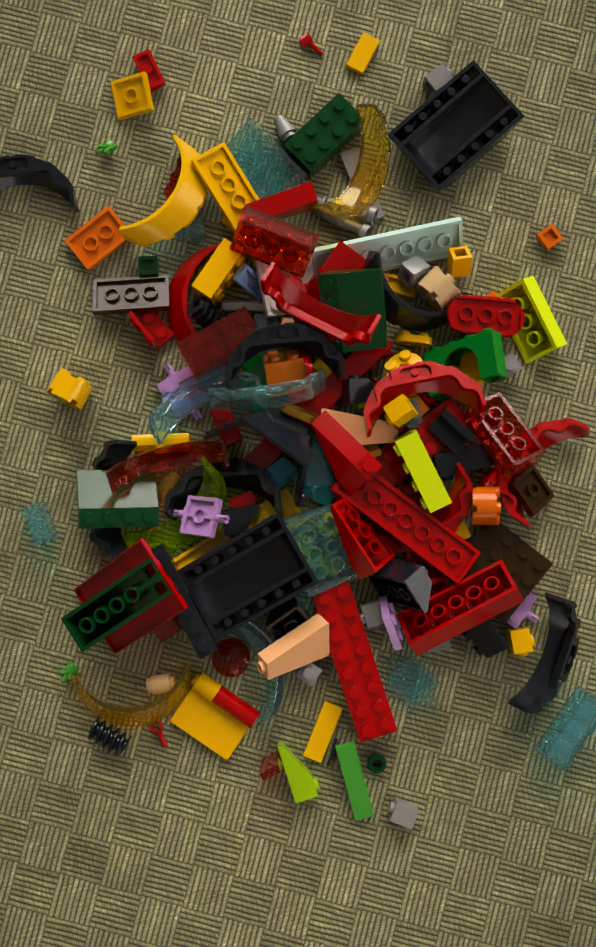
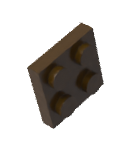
(531, 490)

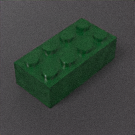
(324, 135)

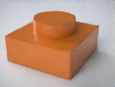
(549, 237)

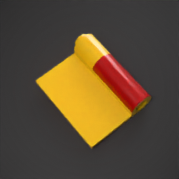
(214, 715)

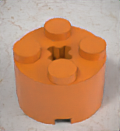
(485, 506)

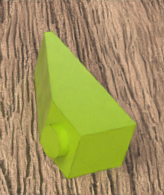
(299, 776)

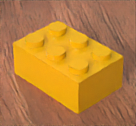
(218, 273)

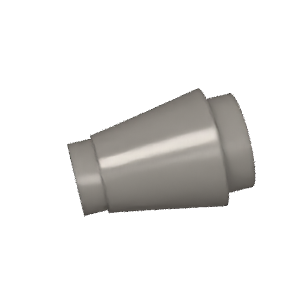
(284, 128)

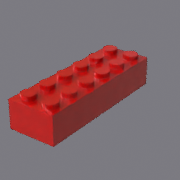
(460, 607)

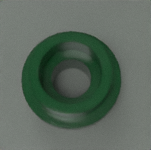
(376, 769)

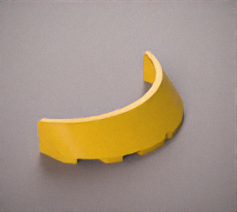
(179, 208)

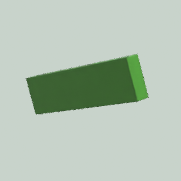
(354, 780)

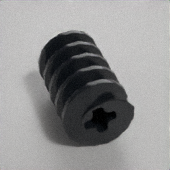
(204, 312)
(108, 736)

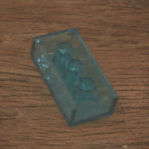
(569, 729)

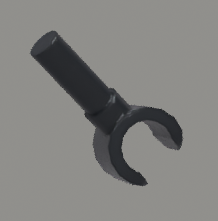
(333, 753)

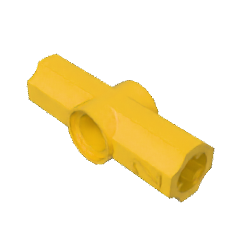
(148, 442)

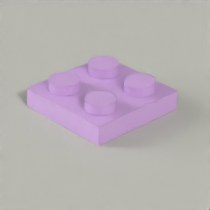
(391, 622)

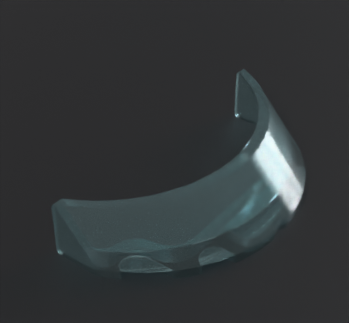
(268, 395)
(190, 397)
(259, 640)

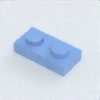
(248, 280)

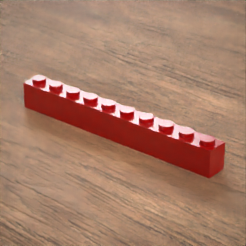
(356, 364)

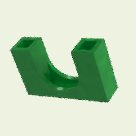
(488, 351)

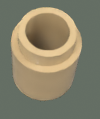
(160, 683)

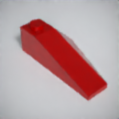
(347, 457)
(363, 546)

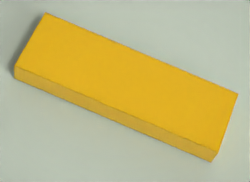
(322, 731)

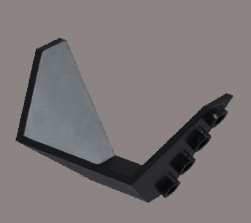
(280, 431)

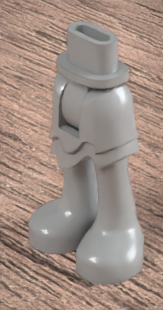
(362, 230)

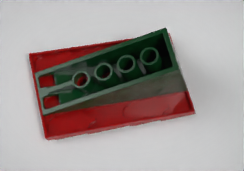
(124, 601)

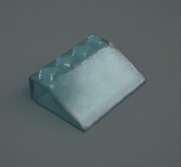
(264, 161)
(322, 547)

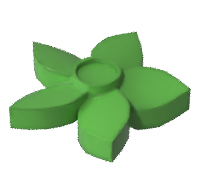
(106, 148)
(69, 671)

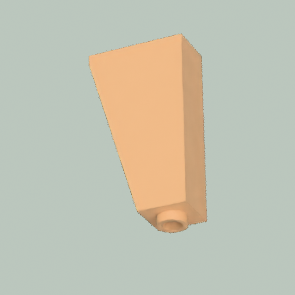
(355, 425)
(295, 649)

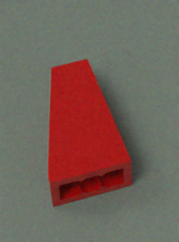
(288, 202)

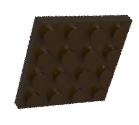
(520, 559)

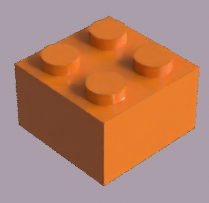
(284, 366)

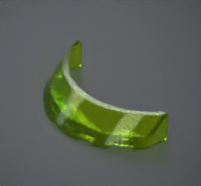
(168, 533)

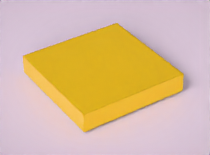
(132, 96)

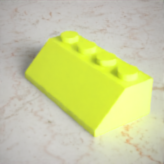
(540, 330)
(422, 470)

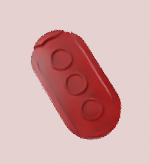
(473, 313)

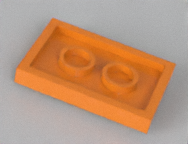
(97, 238)

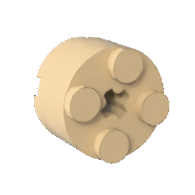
(438, 289)

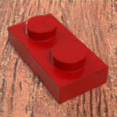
(145, 62)

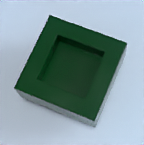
(148, 265)

